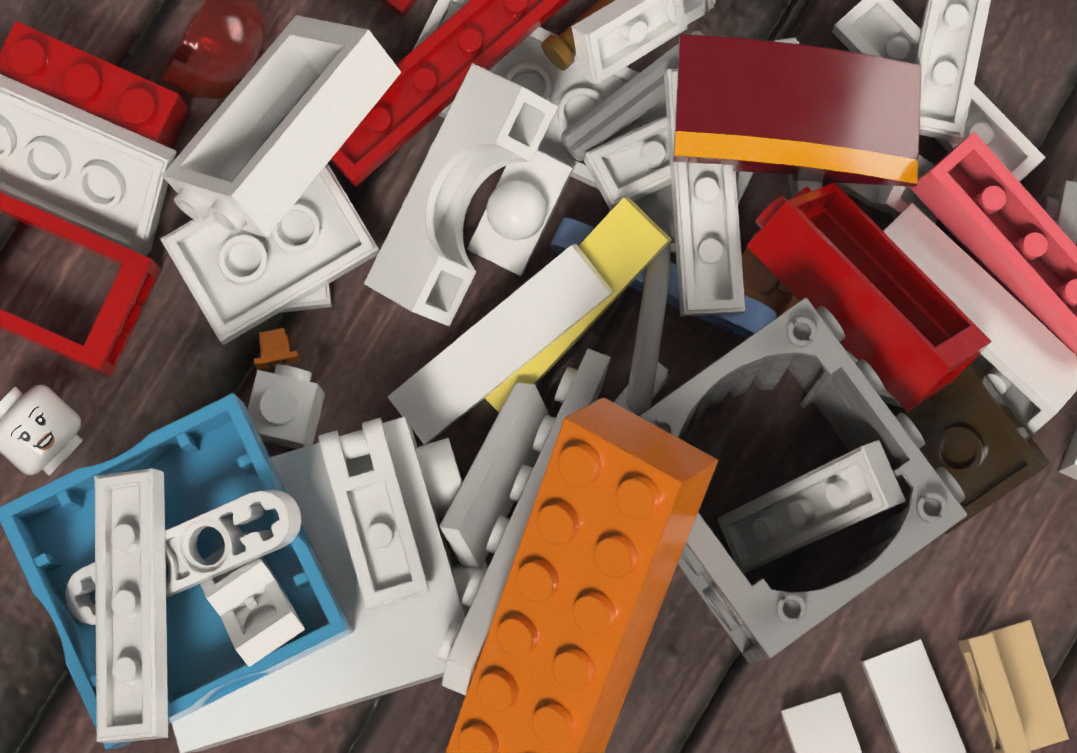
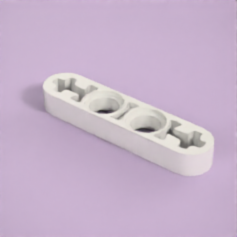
(181, 552)

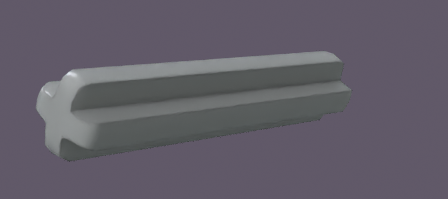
(621, 107)

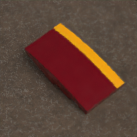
(797, 111)

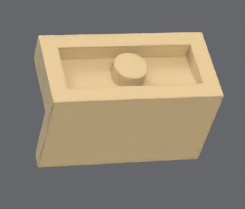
(1013, 689)

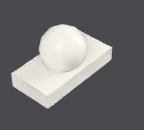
(520, 211)

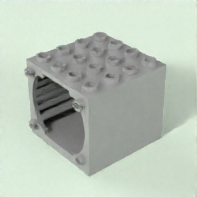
(849, 399)

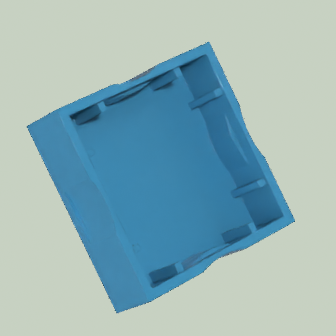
(205, 464)

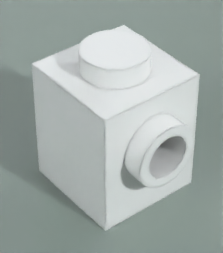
(286, 406)

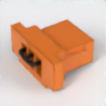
(275, 350)

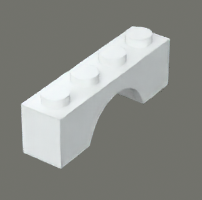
(424, 252)

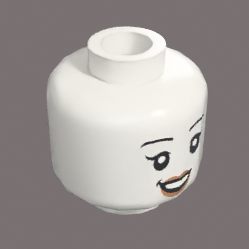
(37, 429)

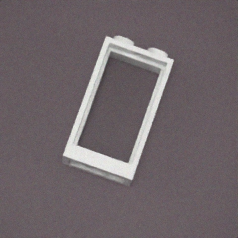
(351, 81)

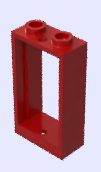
(875, 292)
(122, 305)

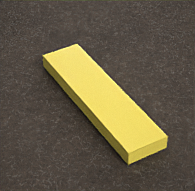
(619, 251)

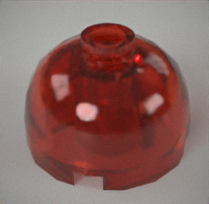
(217, 49)

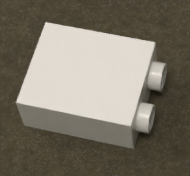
(391, 642)

